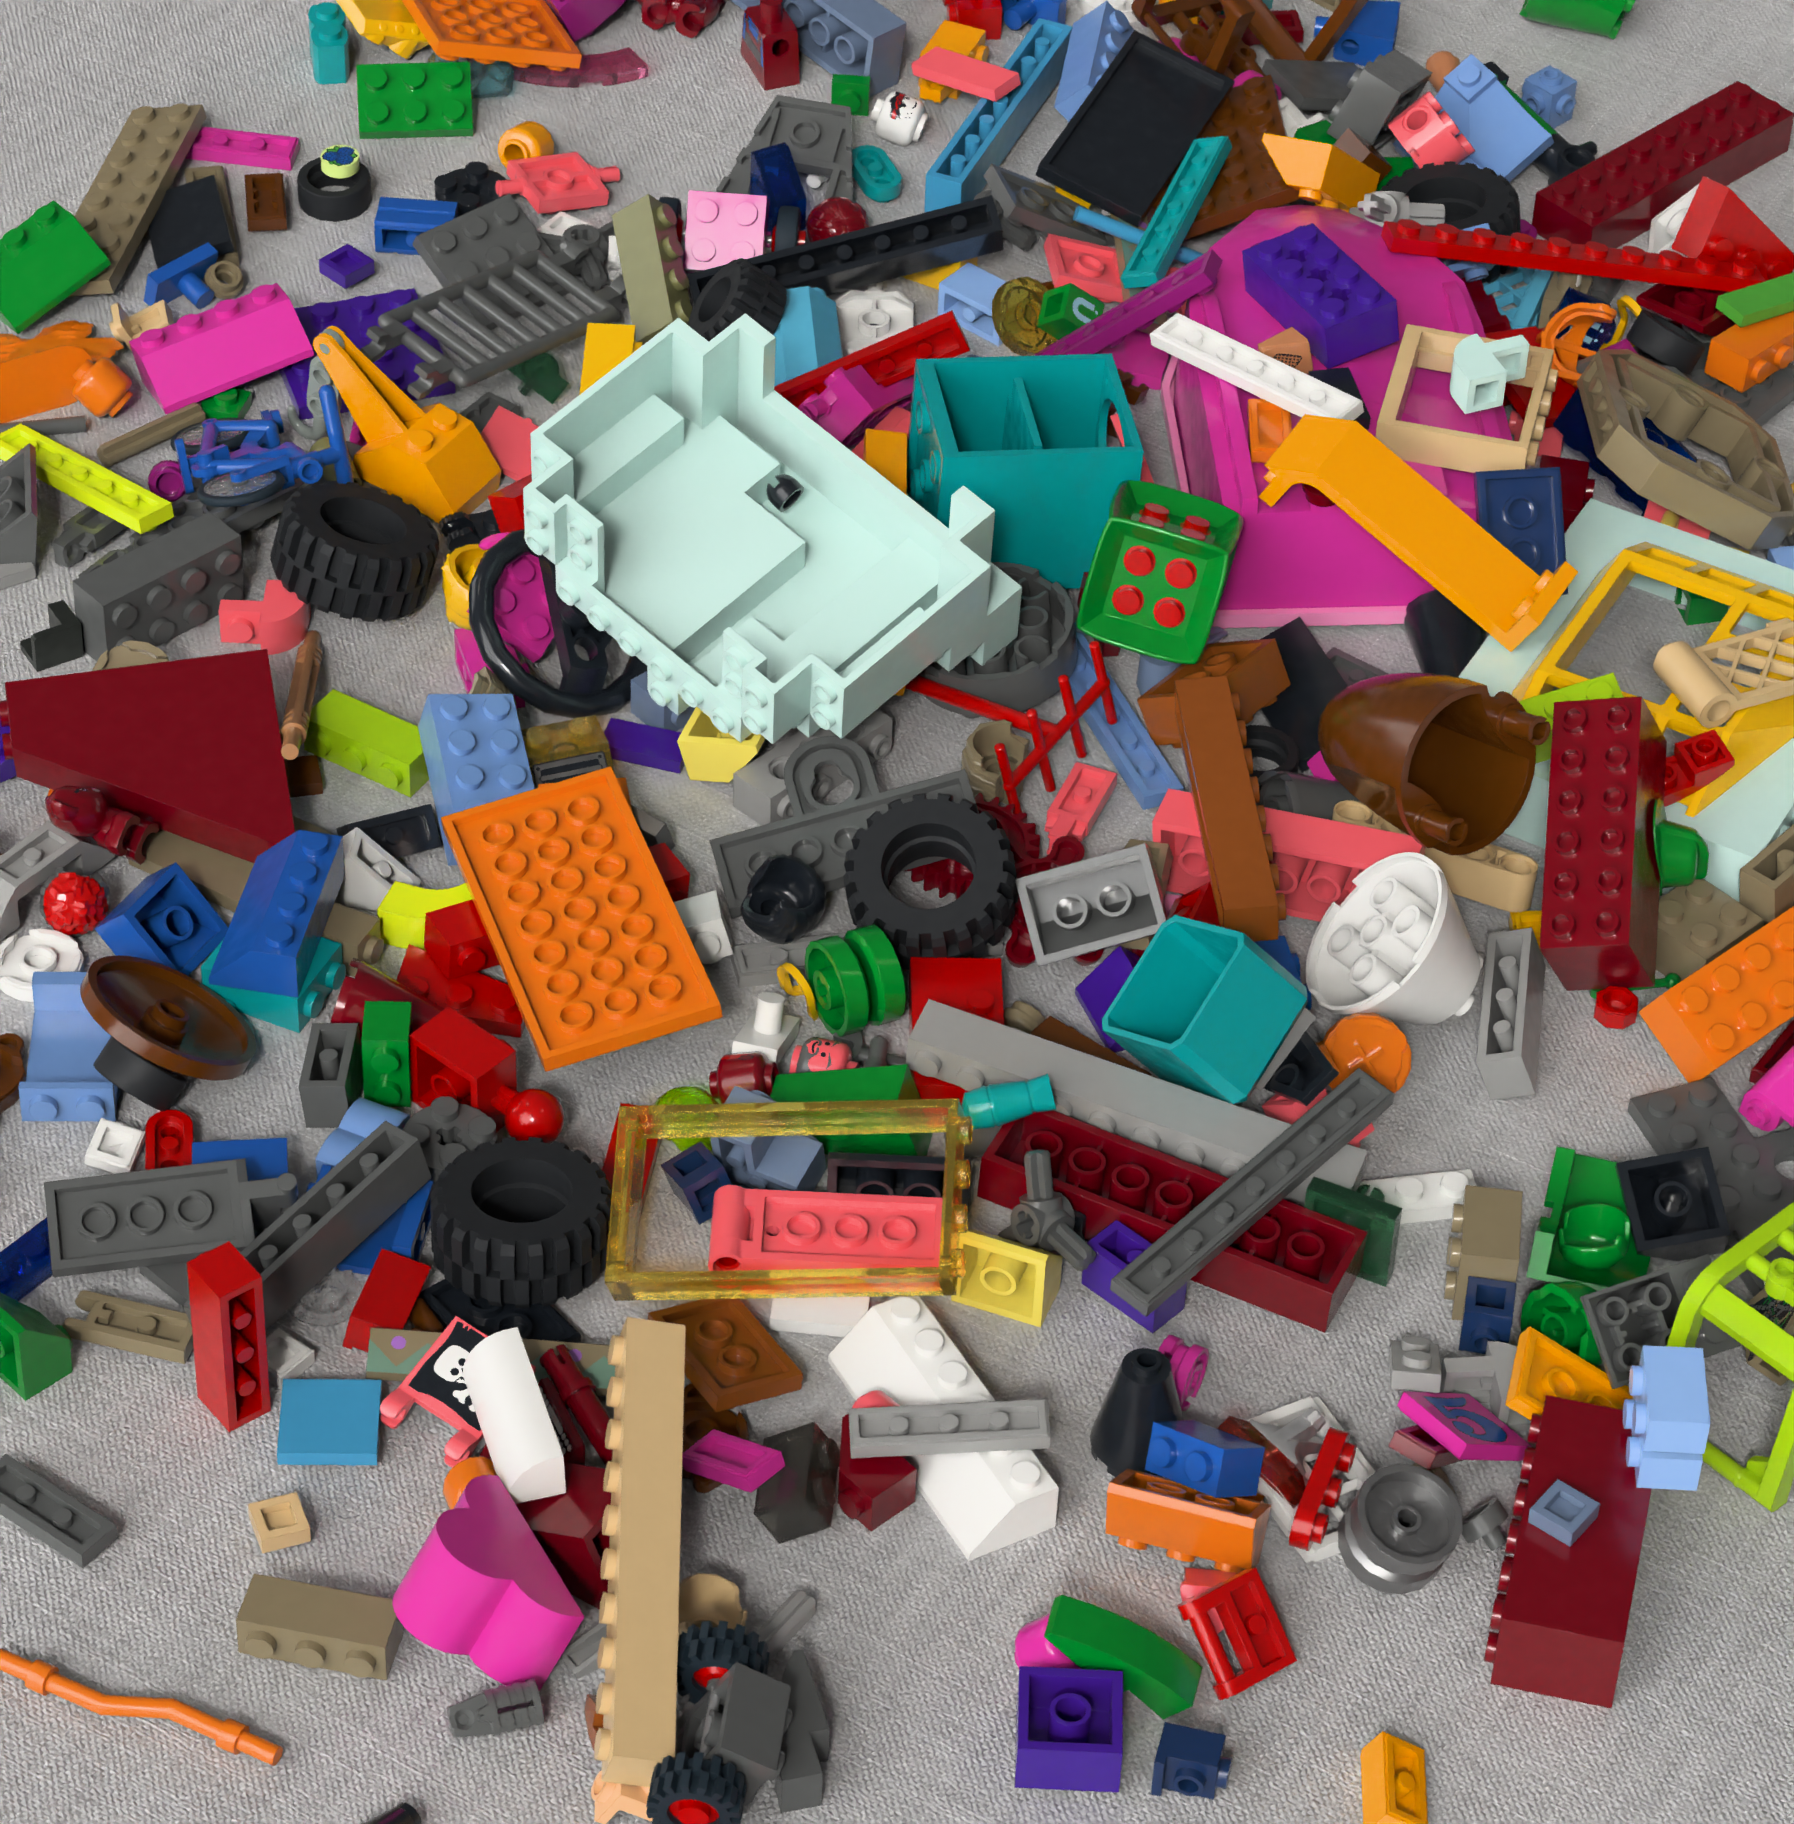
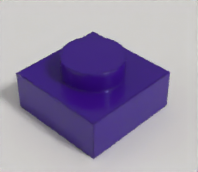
(346, 266)

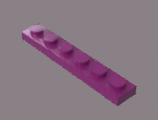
(1140, 309)

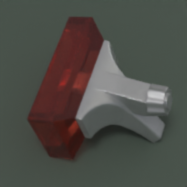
(1284, 1449)

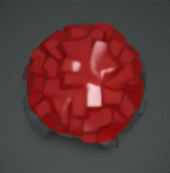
(74, 902)

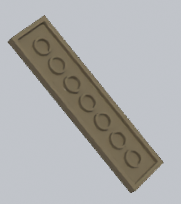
(134, 184)

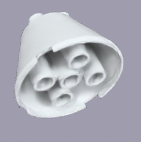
(1395, 946)

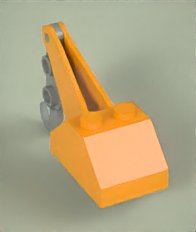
(411, 451)

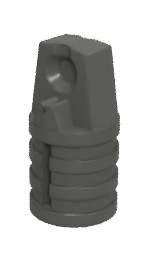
(480, 1714)

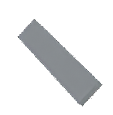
(949, 1428)

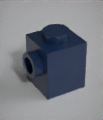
(1486, 1313)

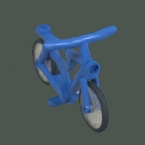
(257, 461)

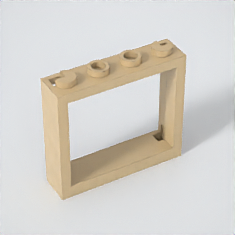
(1451, 448)

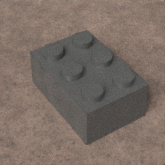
(1378, 96)

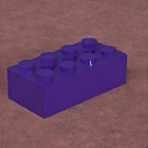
(1321, 294)

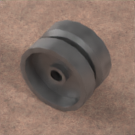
(1400, 1529)

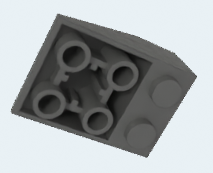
(1644, 1314)

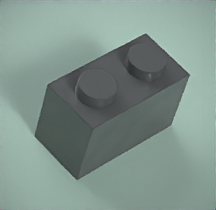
(330, 1073)

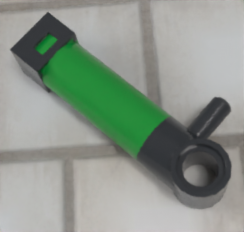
(1561, 156)

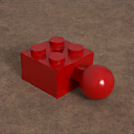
(477, 1069)

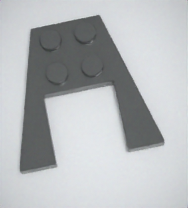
(817, 138)

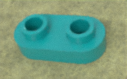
(875, 173)

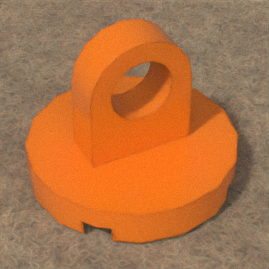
(1373, 1046)

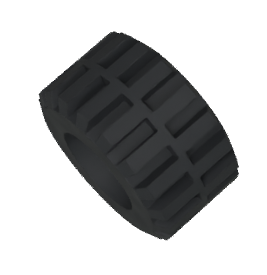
(736, 291)

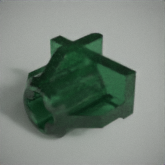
(540, 375)

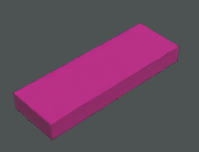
(245, 148)

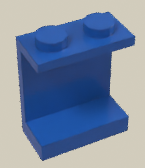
(400, 1233)

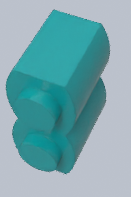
(329, 43)

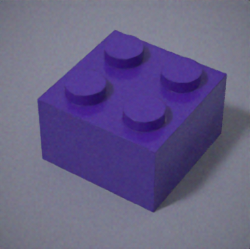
(1069, 1729)

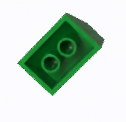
(44, 264)

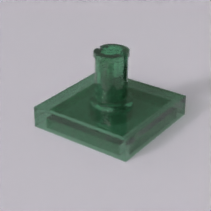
(1366, 1213)

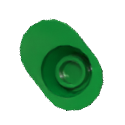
(1679, 851)

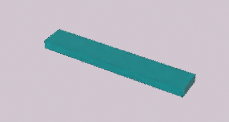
(1176, 212)

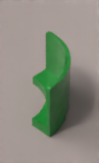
(1573, 1183)

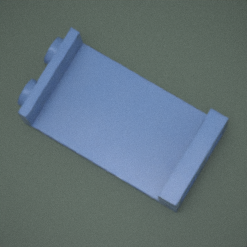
(62, 1053)

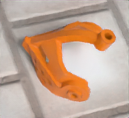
(1568, 346)

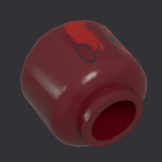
(743, 1070)

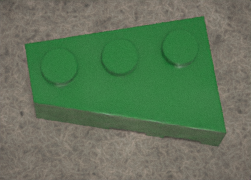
(857, 1084)

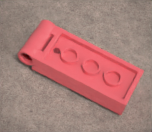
(821, 1230)

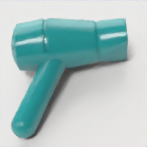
(1007, 1101)

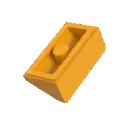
(1393, 1782)

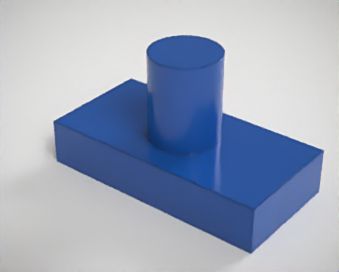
(1019, 12)
(183, 277)

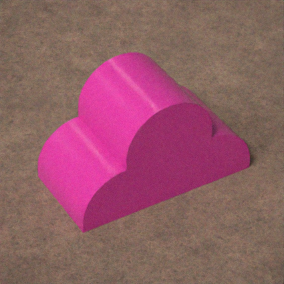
(488, 1589)

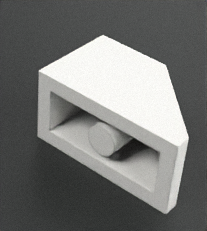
(369, 872)

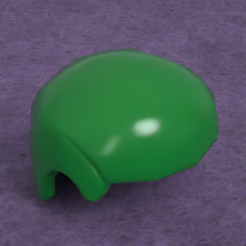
(1594, 1236)

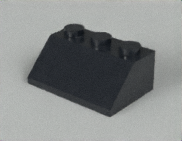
(888, 1174)

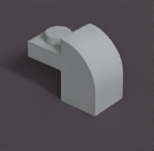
(1485, 1380)

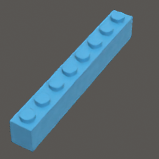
(996, 126)

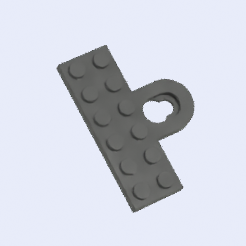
(819, 831)
(1744, 1166)

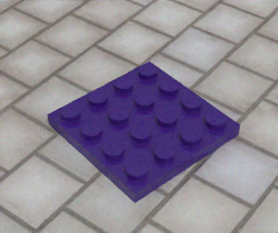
(354, 319)

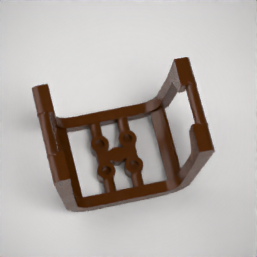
(1222, 43)

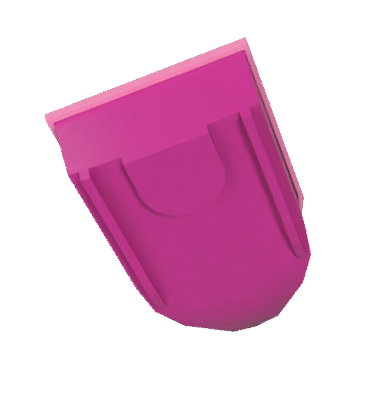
(1298, 554)

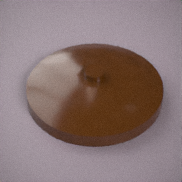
(168, 1018)

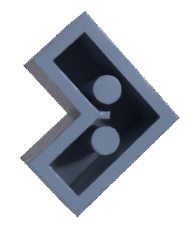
(769, 1161)

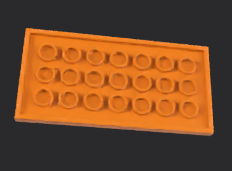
(580, 919)

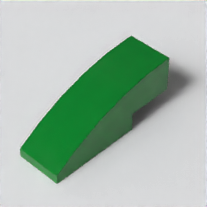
(1106, 1641)

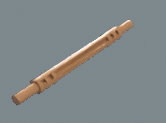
(301, 695)

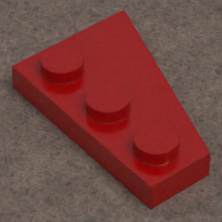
(471, 995)

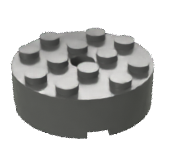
(1030, 664)

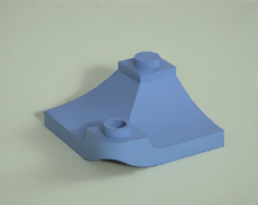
(1490, 120)

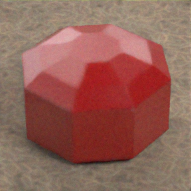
(1616, 1007)

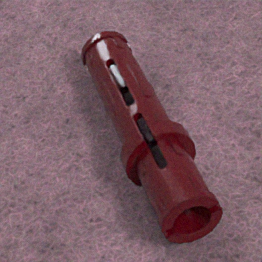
(578, 1396)

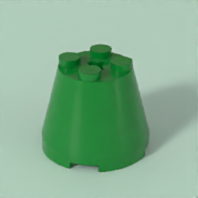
(1586, 16)

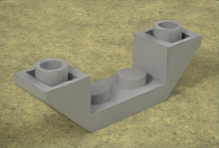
(35, 860)

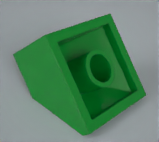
(31, 1349)

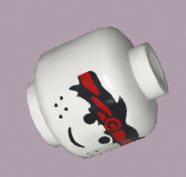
(899, 118)

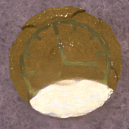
(1017, 314)

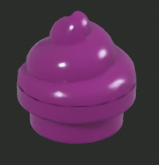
(166, 480)

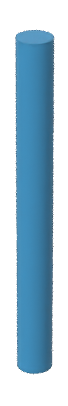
(1124, 231)

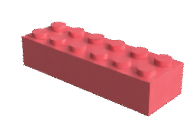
(1312, 853)

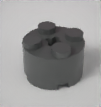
(448, 1130)

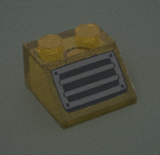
(566, 749)

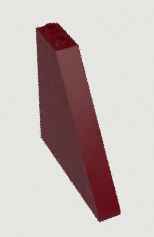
(164, 741)

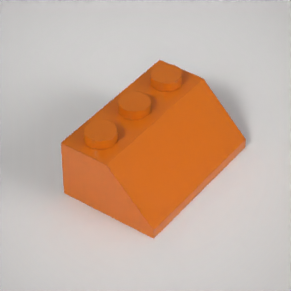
(1185, 1521)

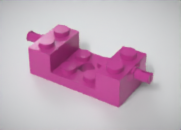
(855, 403)

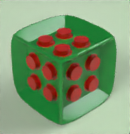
(1159, 572)

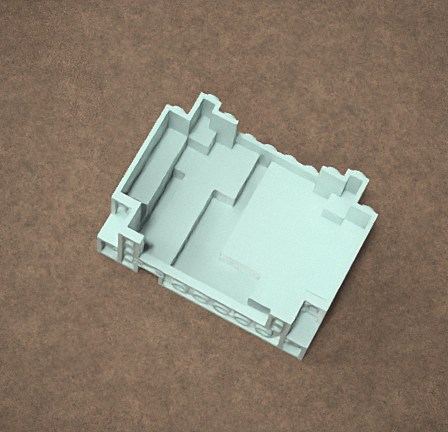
(747, 611)

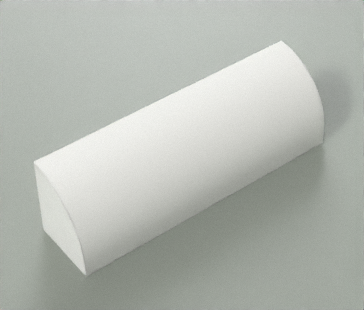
(514, 1418)

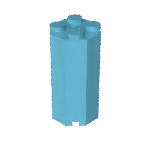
(806, 333)

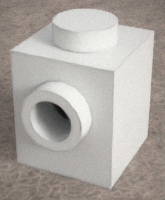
(706, 926)

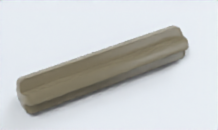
(149, 434)

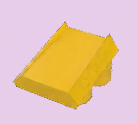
(385, 23)

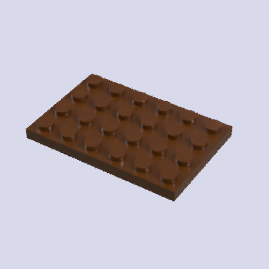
(1249, 174)

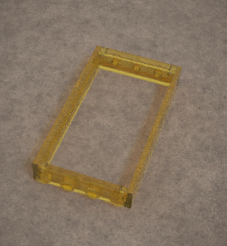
(784, 1119)

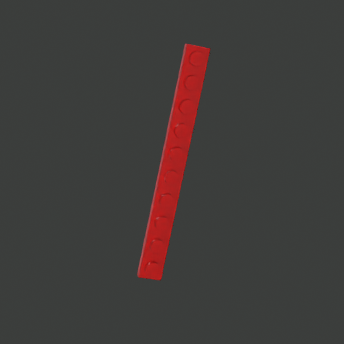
(1563, 256)

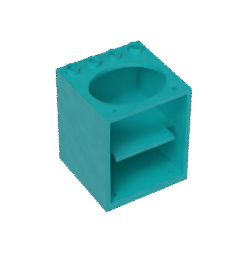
(1029, 446)

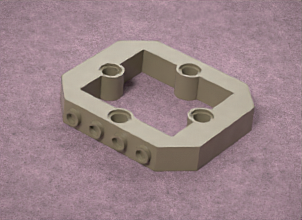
(1625, 388)

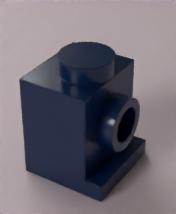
(695, 1178)
(1190, 1762)

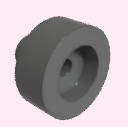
(1484, 1523)

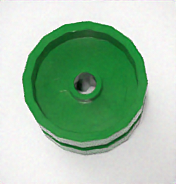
(855, 980)

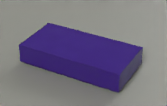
(644, 745)

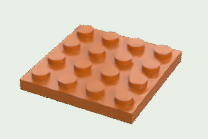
(495, 31)

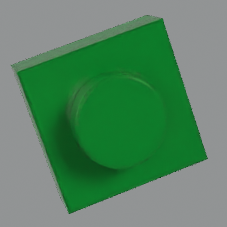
(851, 92)
(228, 404)

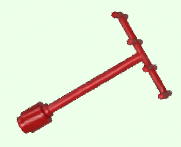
(1044, 733)

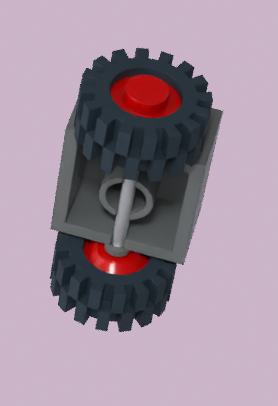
(728, 1734)

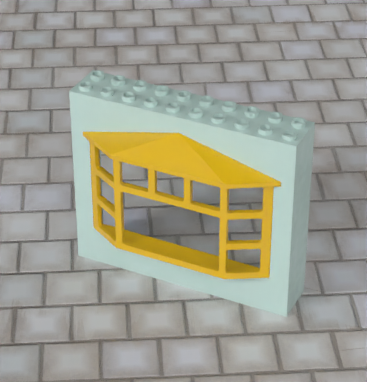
(1617, 549)

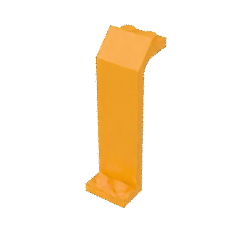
(1416, 525)

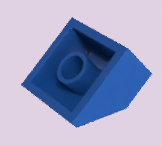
(164, 922)

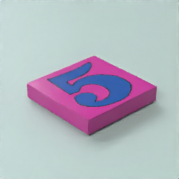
(1463, 1426)

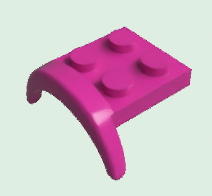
(522, 604)

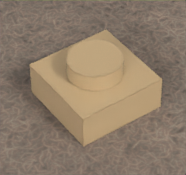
(279, 1522)

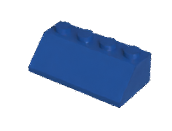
(281, 915)

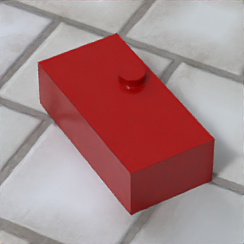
(961, 983)

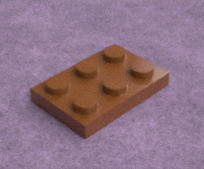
(730, 1353)

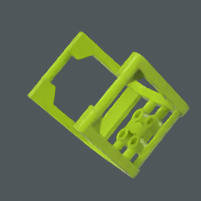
(1764, 1478)

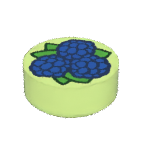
(340, 161)

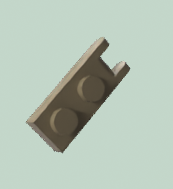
(132, 1327)

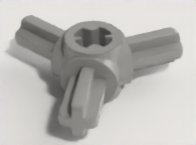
(1395, 205)

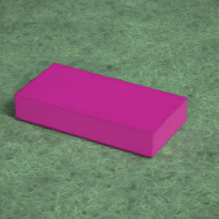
(732, 1460)

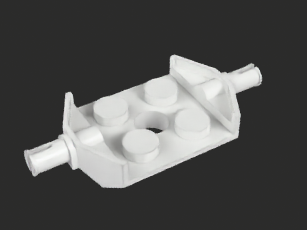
(873, 306)

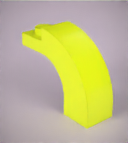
(405, 909)

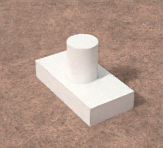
(768, 1029)

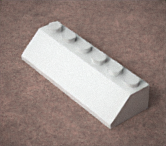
(977, 1496)

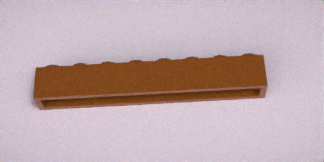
(1227, 808)

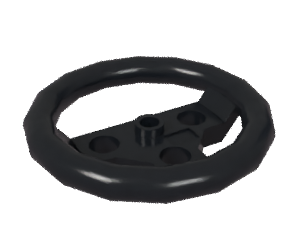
(582, 680)

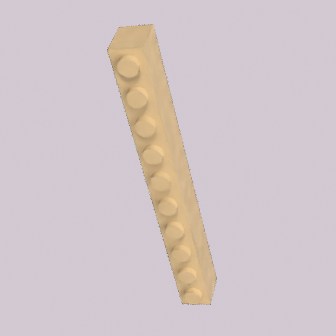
(642, 1551)

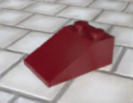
(1687, 306)

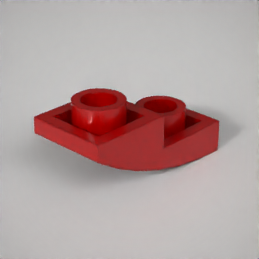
(1695, 765)

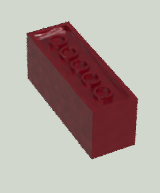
(1600, 844)
(1563, 1603)

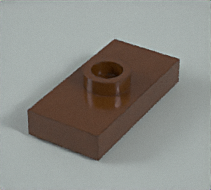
(265, 202)

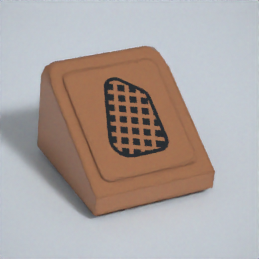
(1289, 348)

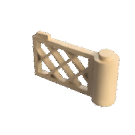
(1708, 686)

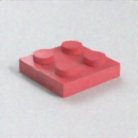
(1084, 265)

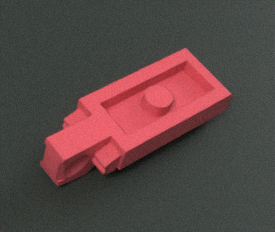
(1079, 802)

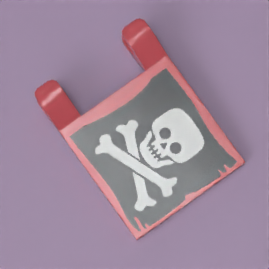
(441, 1389)

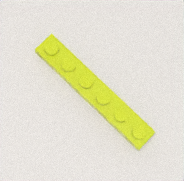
(89, 481)

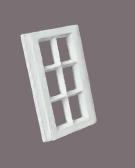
(1280, 1509)

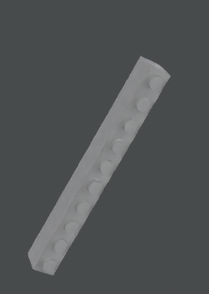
(1108, 1095)

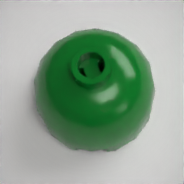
(1561, 1317)

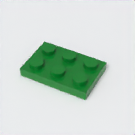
(414, 100)

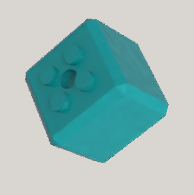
(1205, 1009)

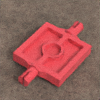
(558, 182)

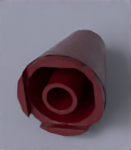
(376, 986)

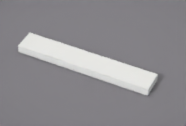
(1253, 370)

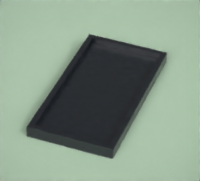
(1135, 128)

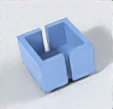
(1667, 1417)

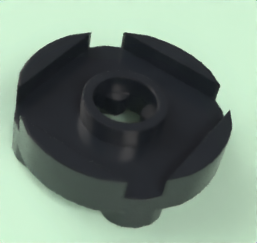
(468, 186)

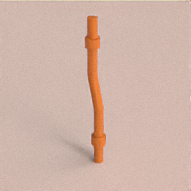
(229, 1734)

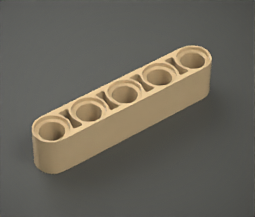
(1486, 876)

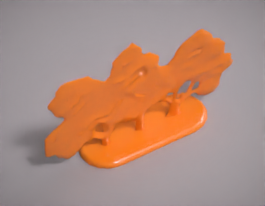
(40, 369)

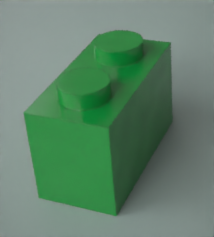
(387, 1052)

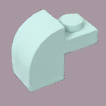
(1484, 368)

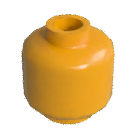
(525, 141)

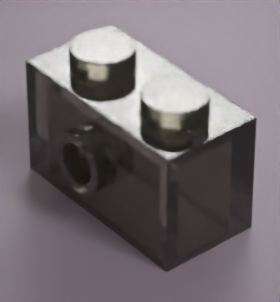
(804, 1491)

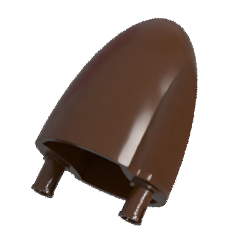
(1433, 755)

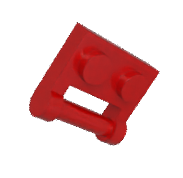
(1251, 1629)

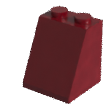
(571, 1530)

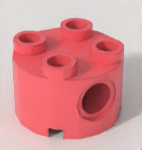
(1430, 135)

